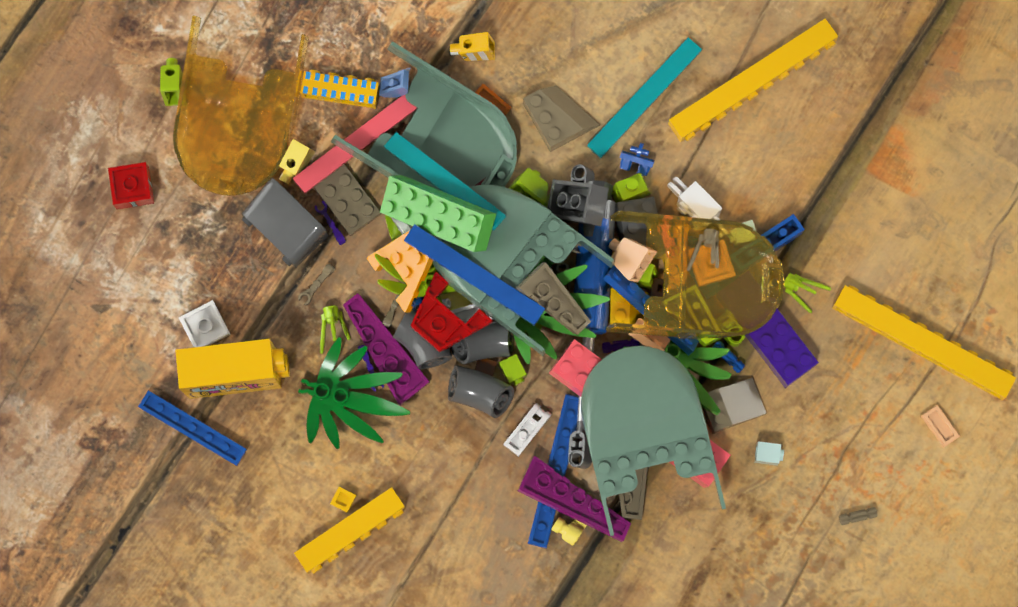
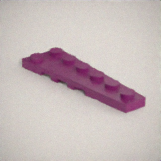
(385, 350)
(558, 493)

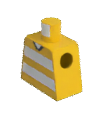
(474, 47)

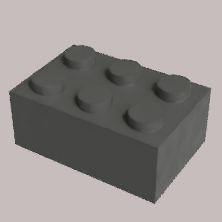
(578, 202)
(633, 230)

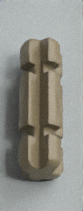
(857, 516)

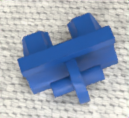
(644, 163)

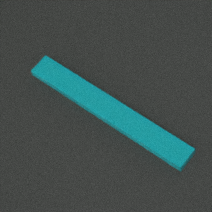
(644, 98)
(438, 175)

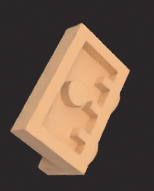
(653, 341)

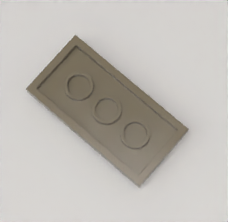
(347, 200)

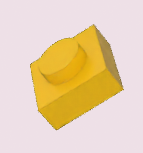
(343, 499)

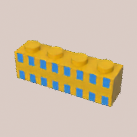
(339, 89)

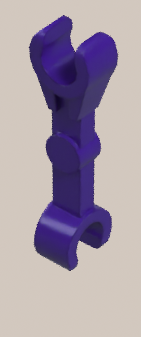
(337, 234)
(369, 366)

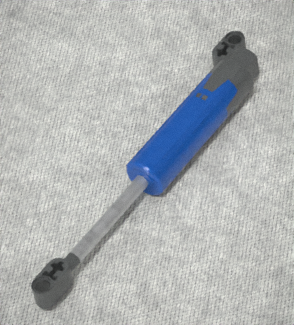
(591, 282)

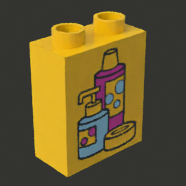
(231, 368)

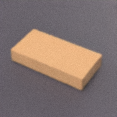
(940, 426)

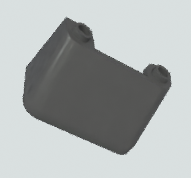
(284, 223)

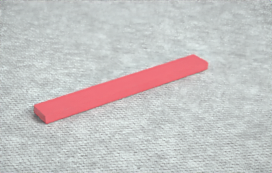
(360, 139)

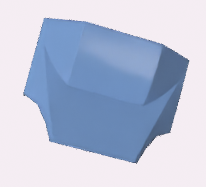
(395, 84)

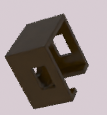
(657, 284)

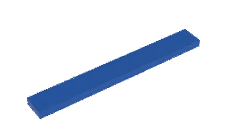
(474, 274)
(558, 461)

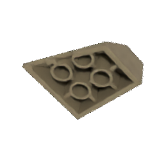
(557, 117)

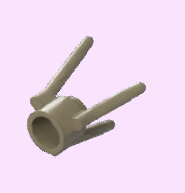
(710, 240)

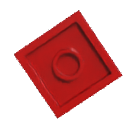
(131, 185)

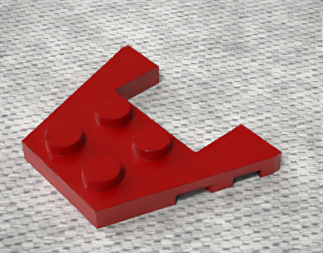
(440, 325)

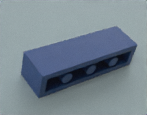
(784, 232)

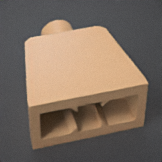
(631, 257)

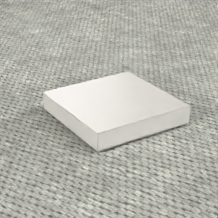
(204, 325)

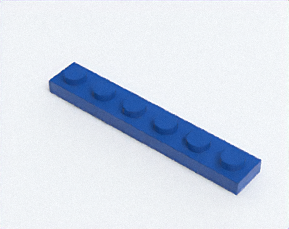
(637, 298)
(192, 428)

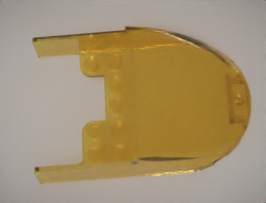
(233, 131)
(707, 298)

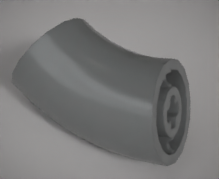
(486, 343)
(423, 353)
(479, 391)

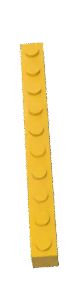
(752, 80)
(924, 342)

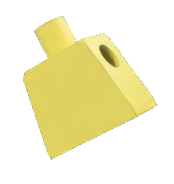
(301, 155)

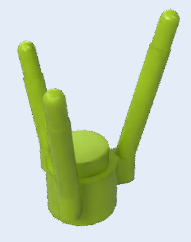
(795, 281)
(331, 315)

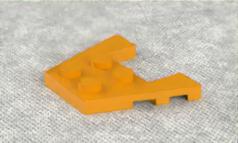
(410, 265)

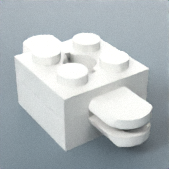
(694, 200)

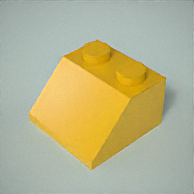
(621, 310)

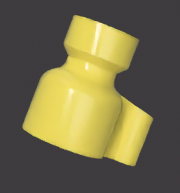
(569, 532)

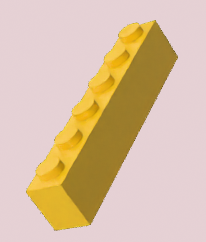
(350, 530)

